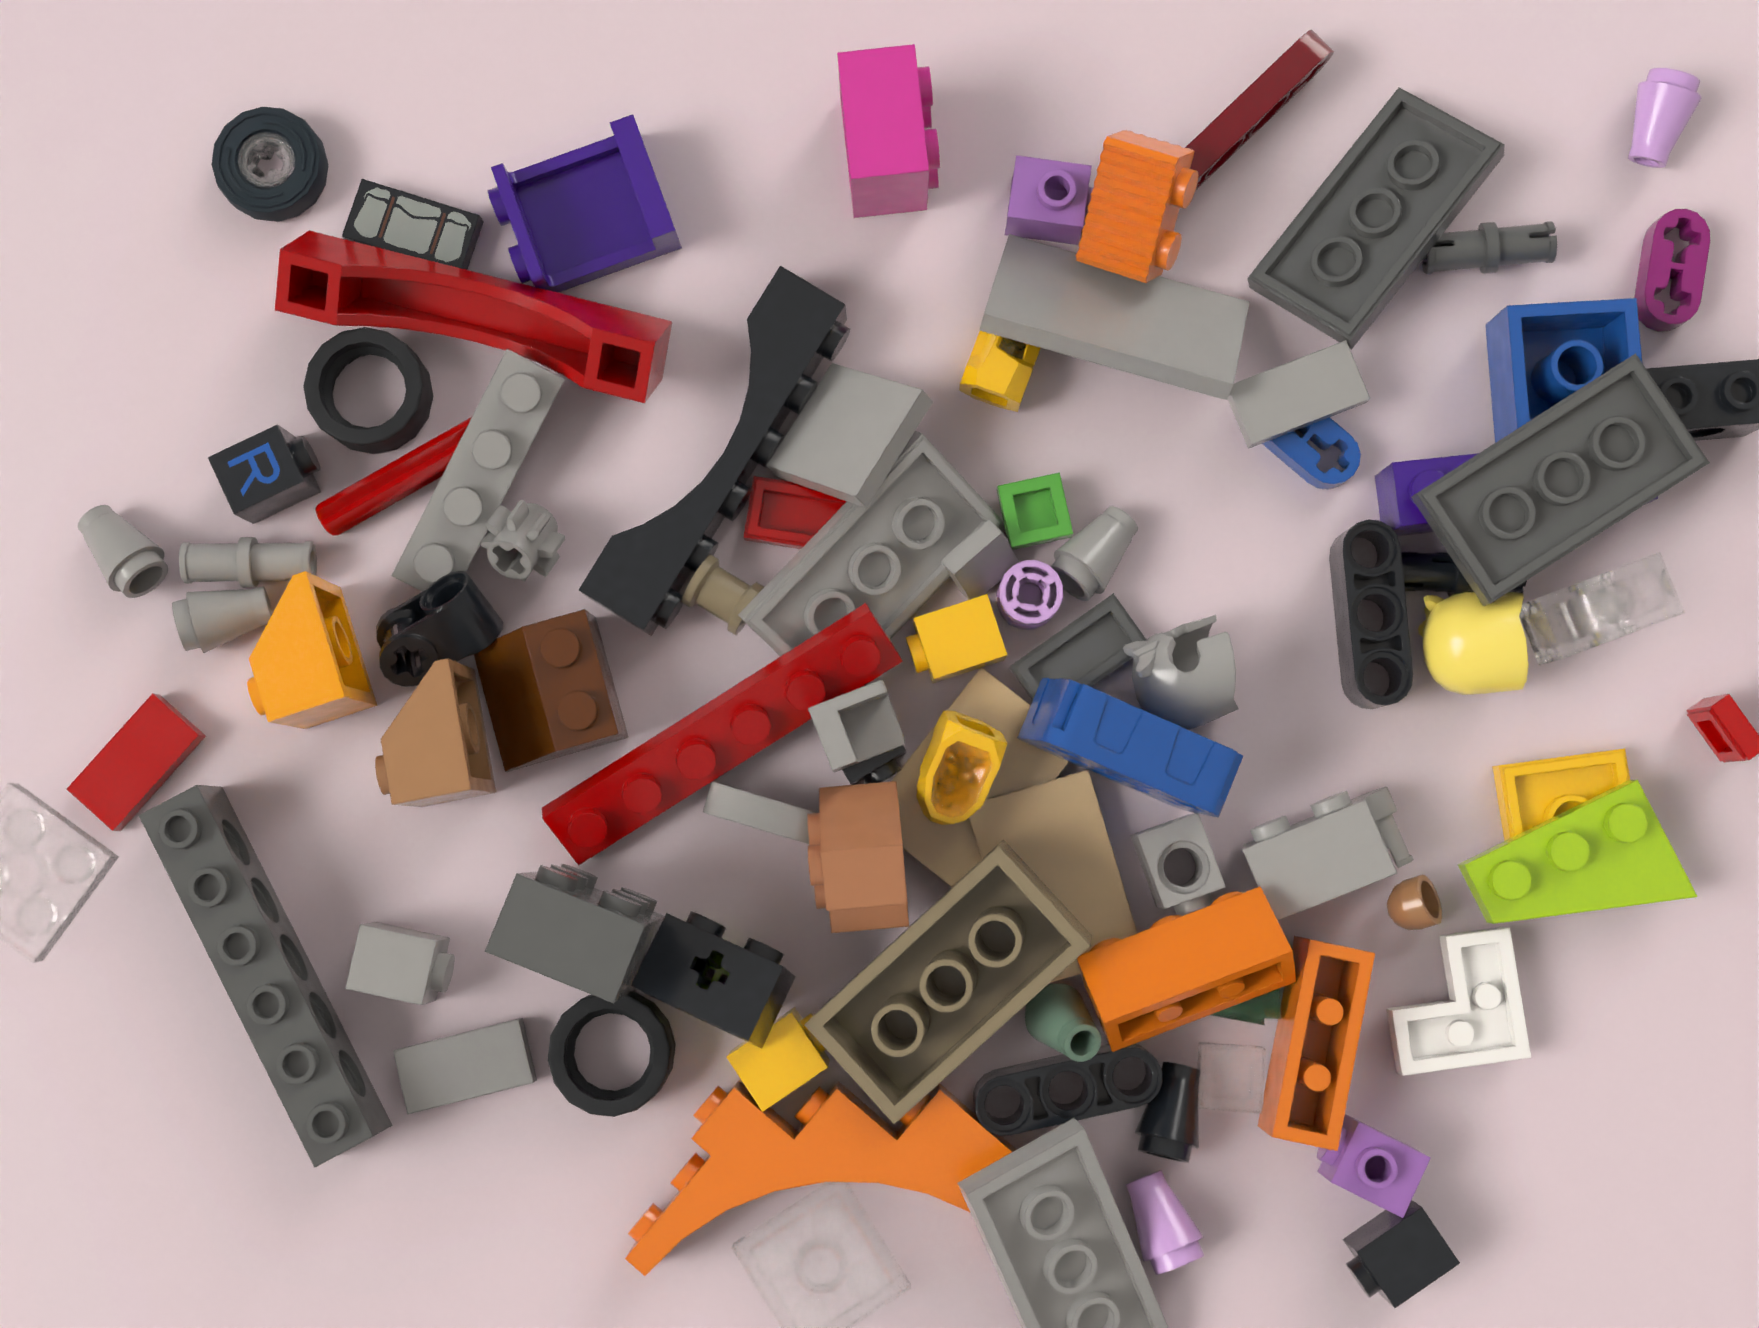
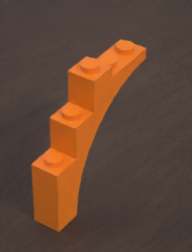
(836, 1143)

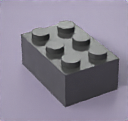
(574, 931)

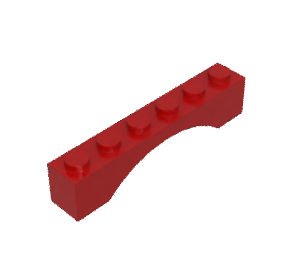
(377, 287)

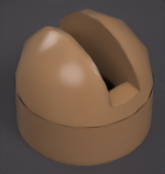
(1415, 904)

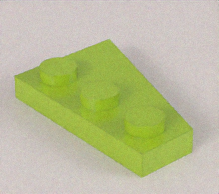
(1580, 861)

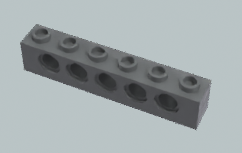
(265, 972)

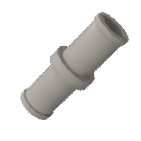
(246, 561)

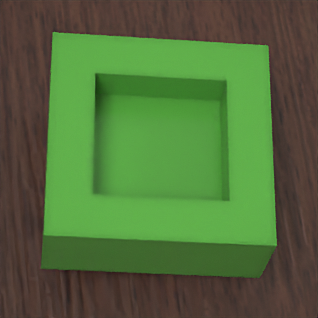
(1034, 511)

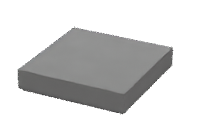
(849, 434)

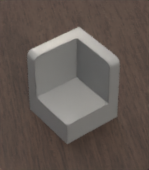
(857, 726)

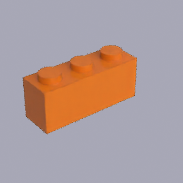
(1187, 967)
(1316, 1044)

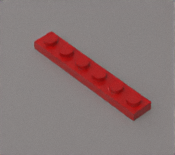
(720, 735)

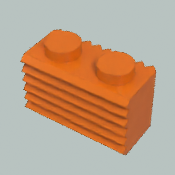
(1137, 206)

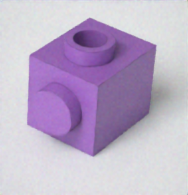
(1048, 200)
(1374, 1166)

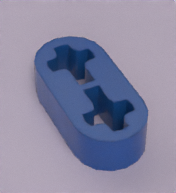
(1303, 458)

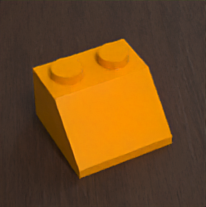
(309, 658)

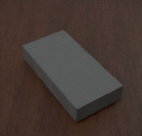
(1082, 650)

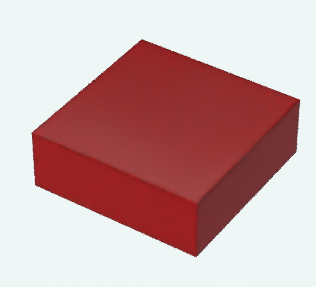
(1725, 728)

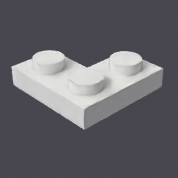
(1478, 1022)

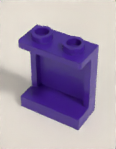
(585, 211)

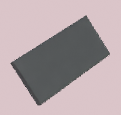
(1376, 217)
(1560, 480)

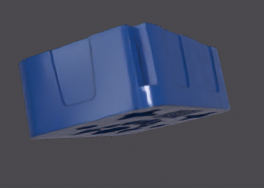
(1130, 746)

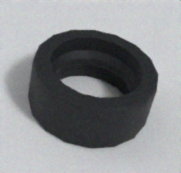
(328, 365)
(602, 1101)

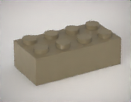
(949, 981)

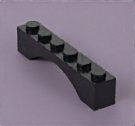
(648, 564)

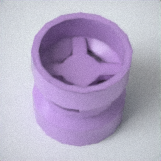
(1021, 602)

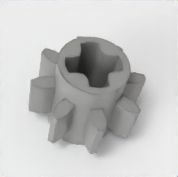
(522, 540)

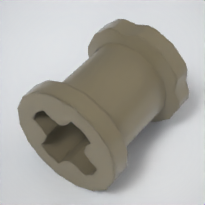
(720, 593)

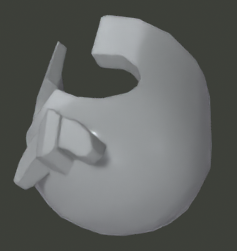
(1185, 674)

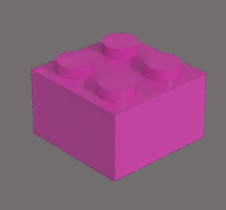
(884, 120)

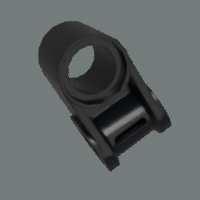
(437, 624)

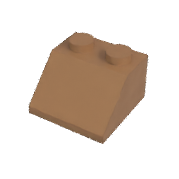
(437, 742)

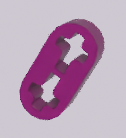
(1686, 271)

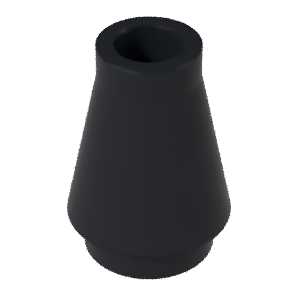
(1171, 1119)

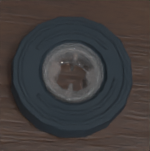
(255, 137)

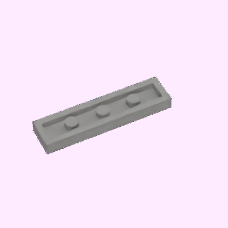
(479, 471)

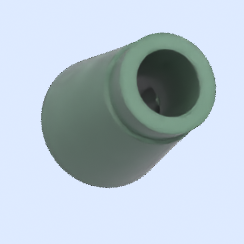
(1063, 1022)

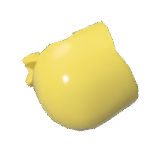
(1475, 645)

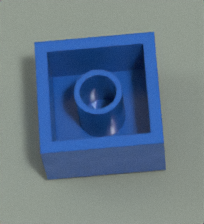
(1552, 351)

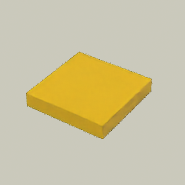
(1547, 787)

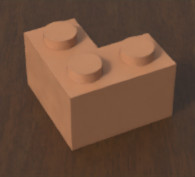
(858, 857)

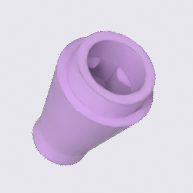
(1661, 114)
(1163, 1225)

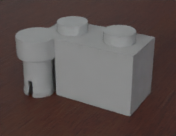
(1326, 853)

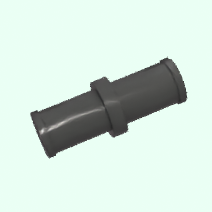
(1492, 247)

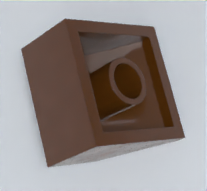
(550, 690)

